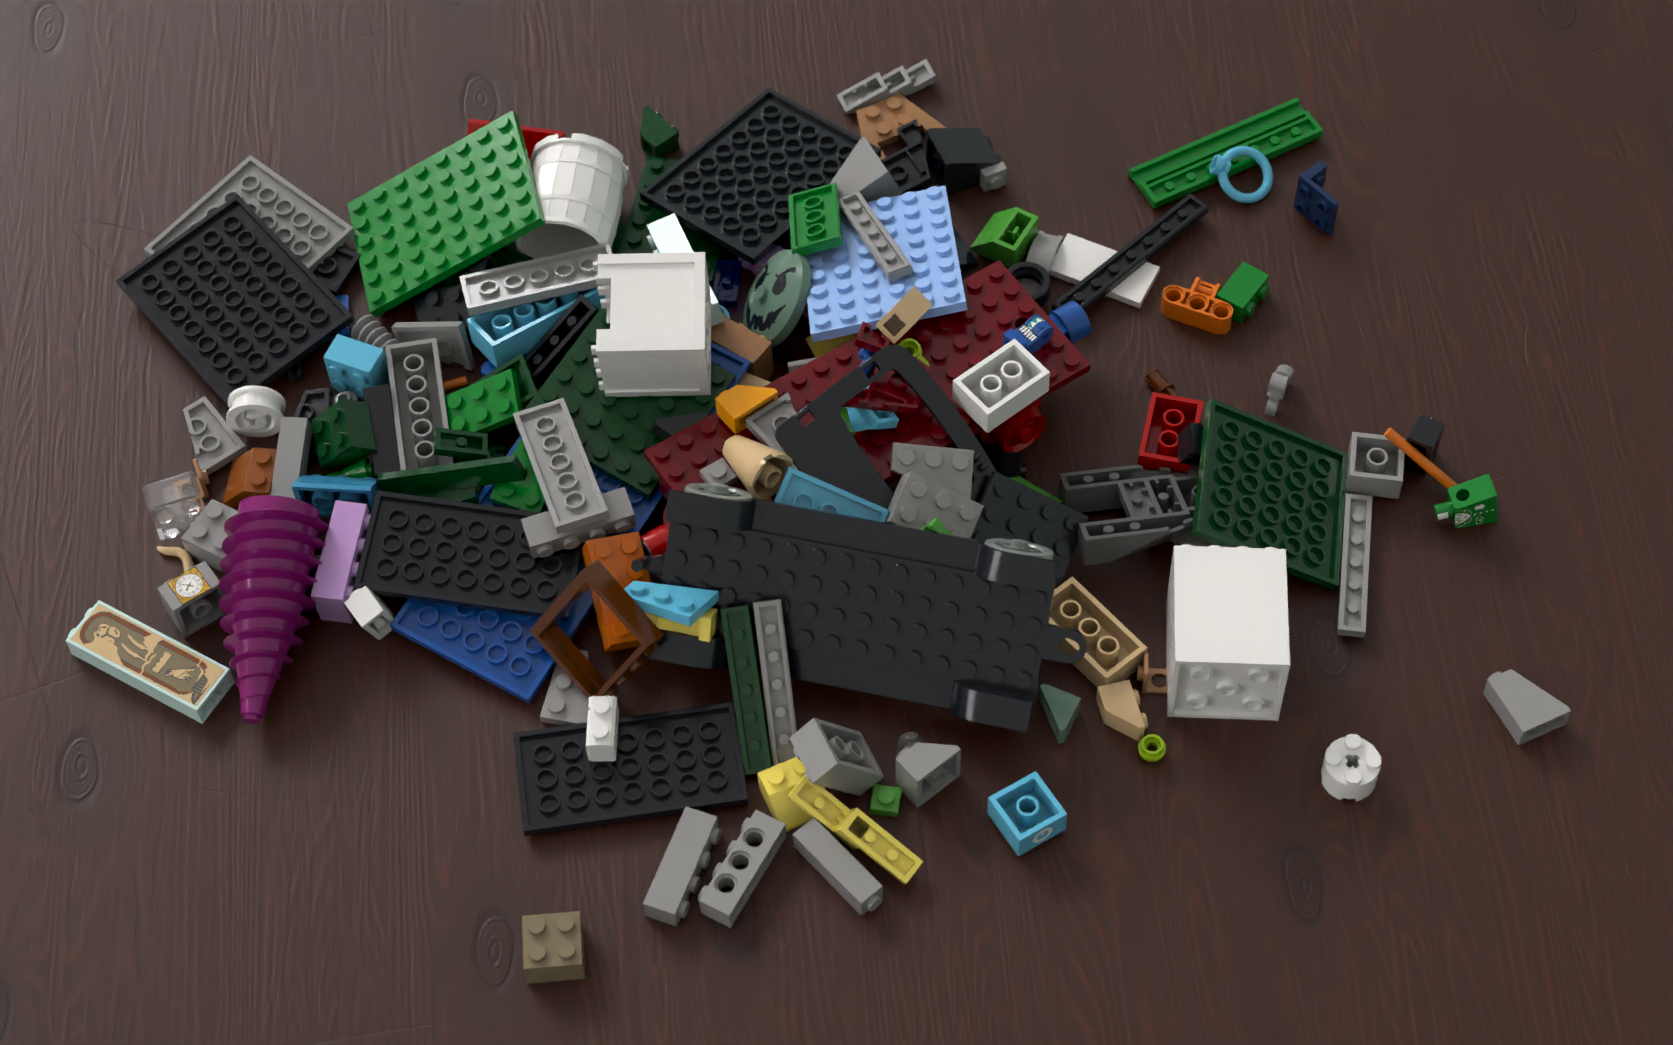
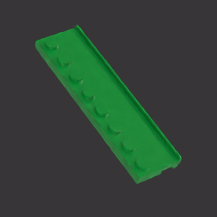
(1188, 166)

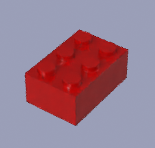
(1164, 422)

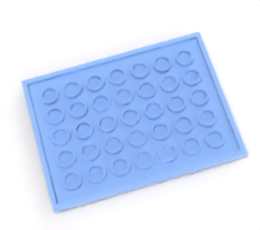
(852, 288)

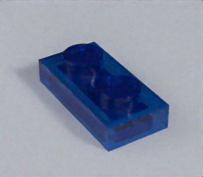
(727, 282)

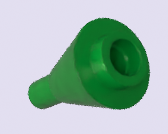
(358, 470)

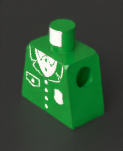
(1469, 503)

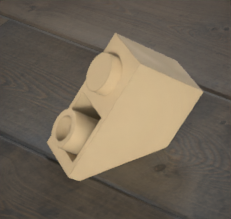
(903, 314)
(1120, 709)

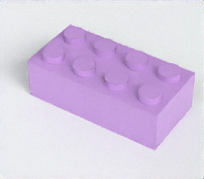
(340, 560)

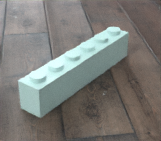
(668, 237)

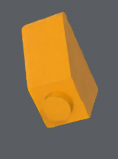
(741, 402)

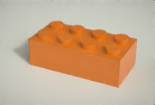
(616, 556)

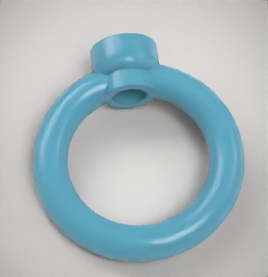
(1221, 165)

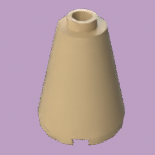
(756, 465)

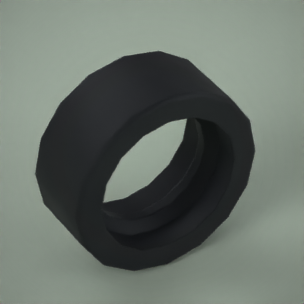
(1036, 272)

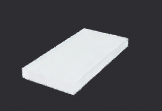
(1081, 257)

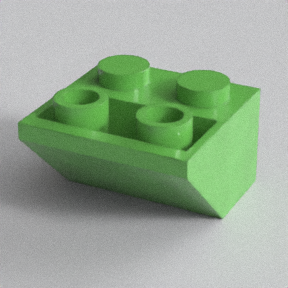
(1007, 236)

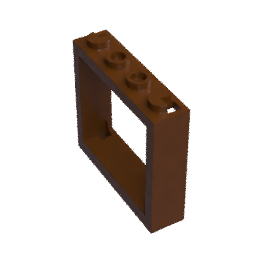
(570, 657)

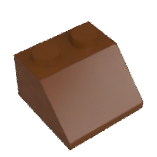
(250, 476)

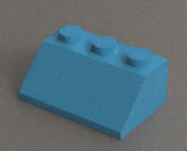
(324, 490)

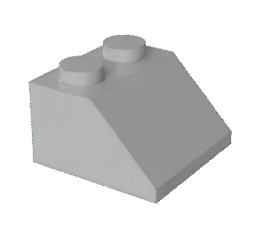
(926, 770)

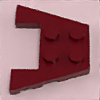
(888, 391)

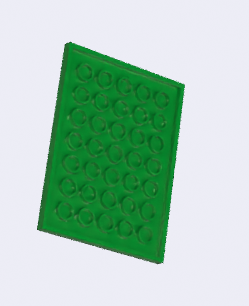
(445, 213)

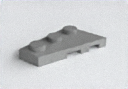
(942, 465)

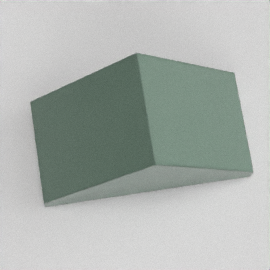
(1060, 710)

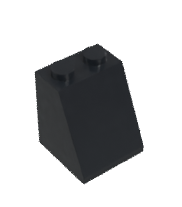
(958, 156)

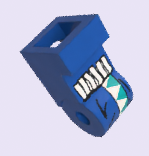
(1031, 334)

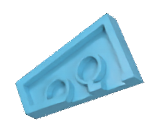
(672, 602)

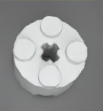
(1350, 768)

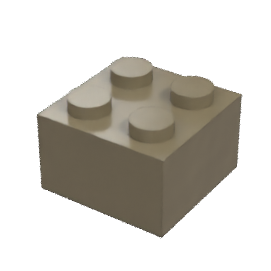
(553, 947)

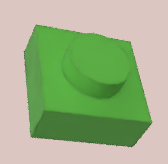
(885, 800)

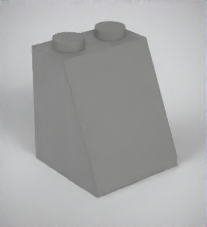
(865, 174)

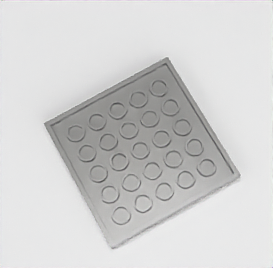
(291, 214)

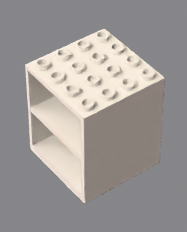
(1227, 632)

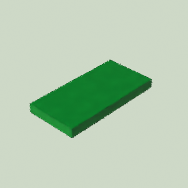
(815, 220)

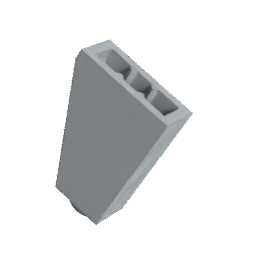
(1524, 706)

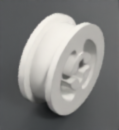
(255, 411)

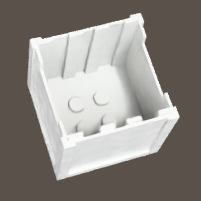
(657, 324)

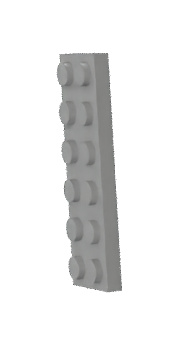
(532, 280)
(560, 466)

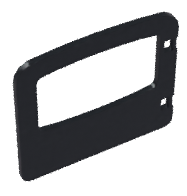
(832, 454)

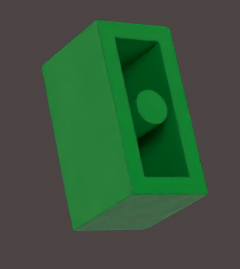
(1244, 291)

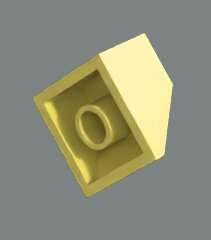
(776, 785)

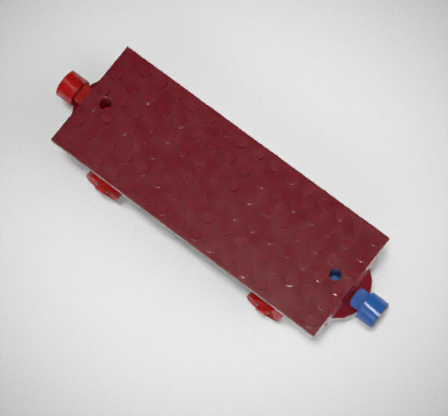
(949, 345)

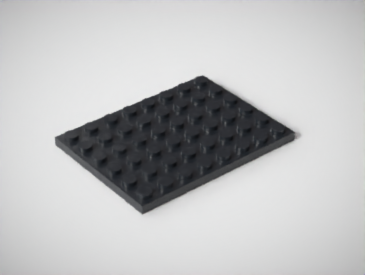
(742, 174)
(235, 300)

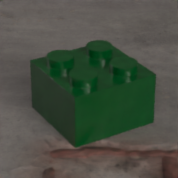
(343, 434)

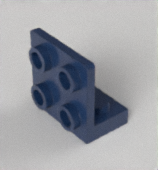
(1314, 201)

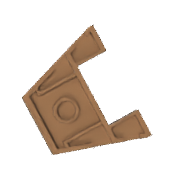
(880, 120)

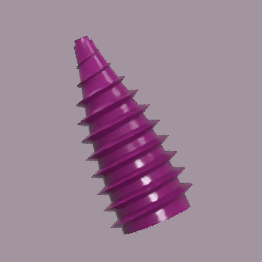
(265, 589)

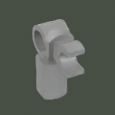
(1277, 386)

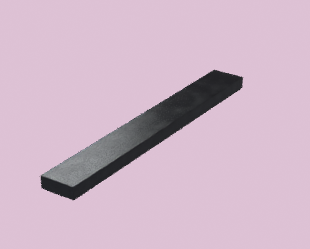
(1135, 253)

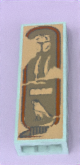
(150, 661)

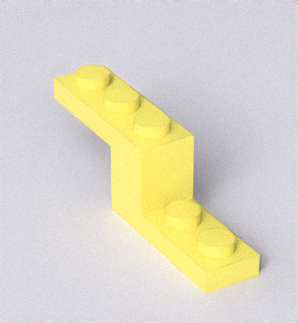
(855, 829)

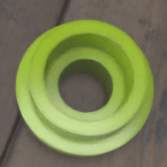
(1151, 741)

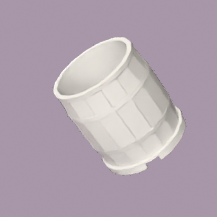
(579, 194)

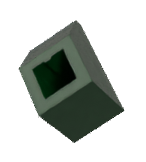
(657, 135)

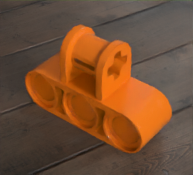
(1197, 306)

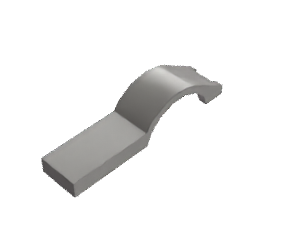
(1041, 252)

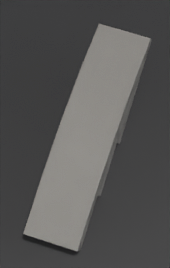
(879, 88)

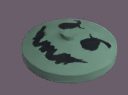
(778, 296)

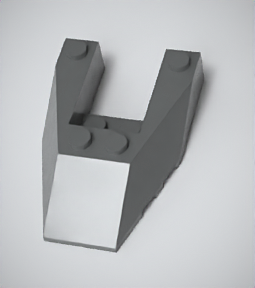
(1155, 502)

